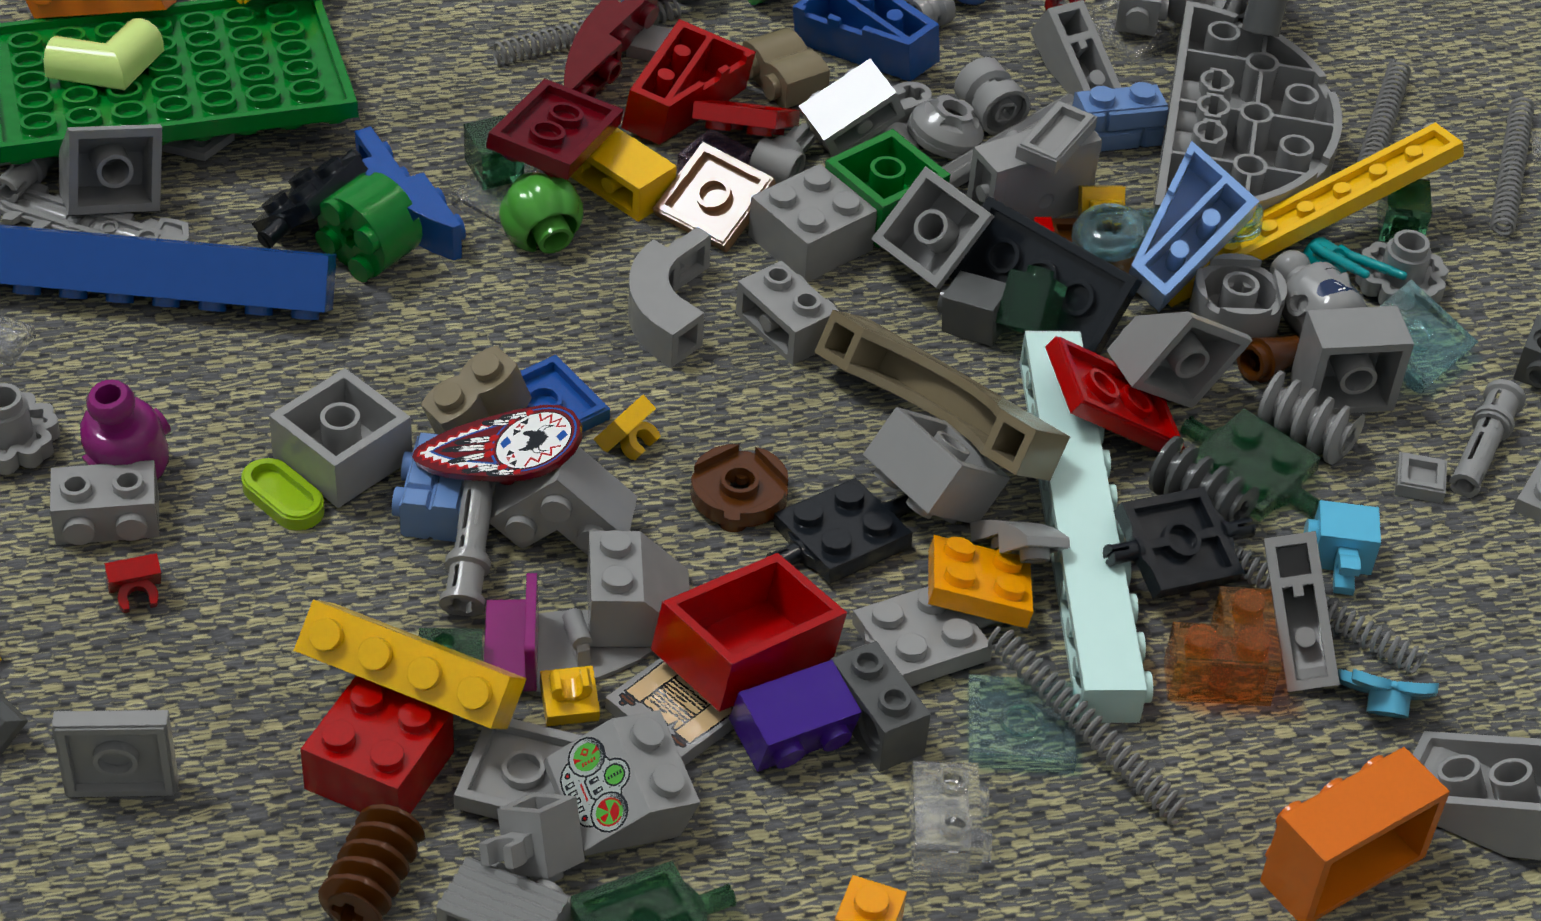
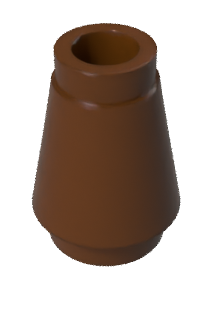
(1267, 356)

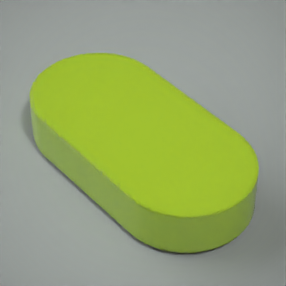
(282, 494)

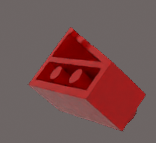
(684, 70)

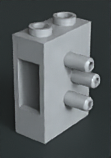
(1027, 187)

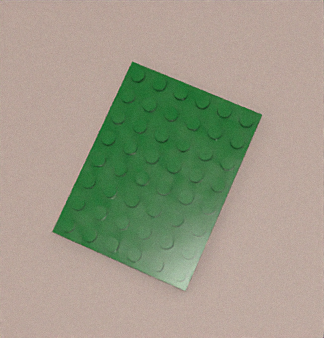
(218, 75)

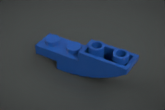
(440, 227)

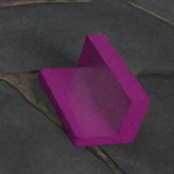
(513, 634)

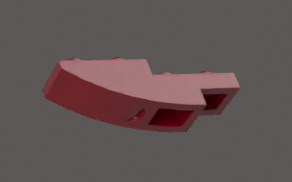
(601, 39)

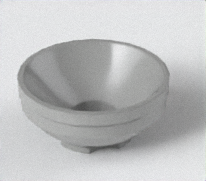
(945, 126)

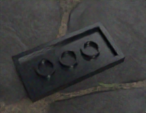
(1095, 289)

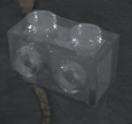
(947, 822)

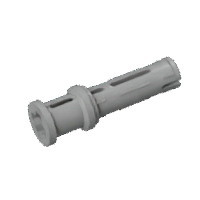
(1491, 425)
(468, 559)

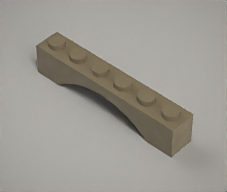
(982, 416)

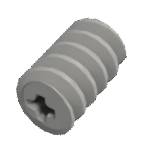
(1307, 421)

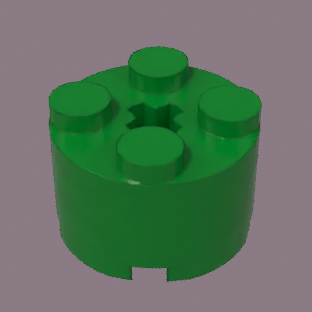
(368, 225)

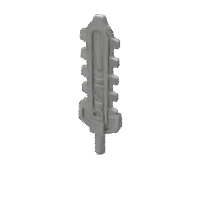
(49, 212)

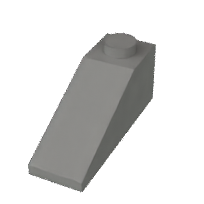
(1073, 48)
(1301, 611)

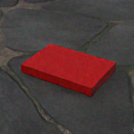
(1104, 397)

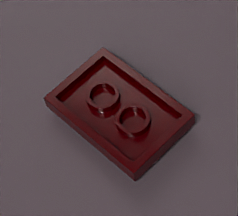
(554, 129)

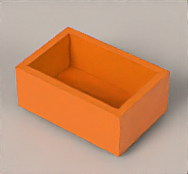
(1353, 835)

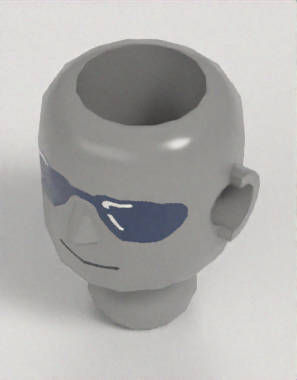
(1313, 287)

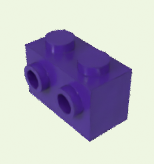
(795, 716)

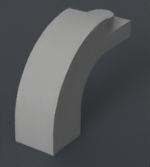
(656, 314)

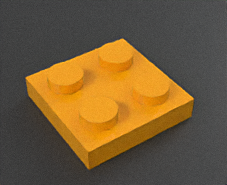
(979, 581)

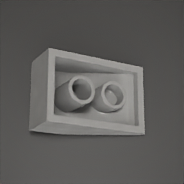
(1491, 789)

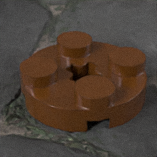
(736, 507)

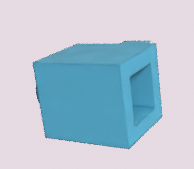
(1346, 541)

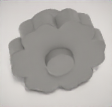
(1410, 253)
(25, 429)

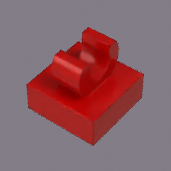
(134, 575)

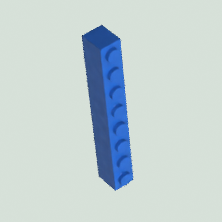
(167, 271)

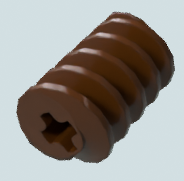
(371, 864)

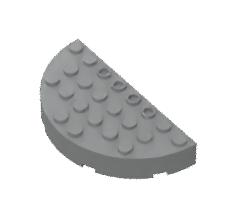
(1249, 106)

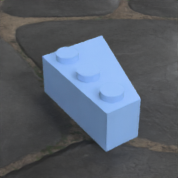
(1191, 226)

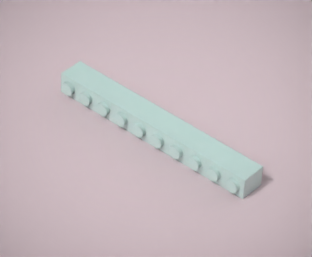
(1092, 597)

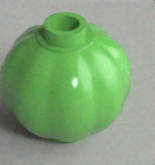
(544, 207)

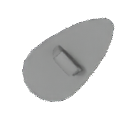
(567, 642)

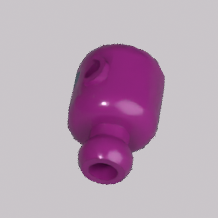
(122, 428)

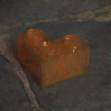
(1230, 658)

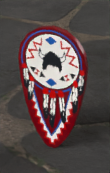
(504, 446)

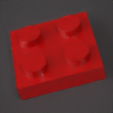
(759, 119)

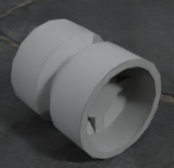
(992, 94)

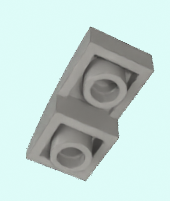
(1029, 540)

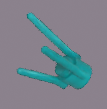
(1345, 260)

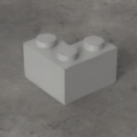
(569, 499)

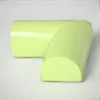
(108, 63)

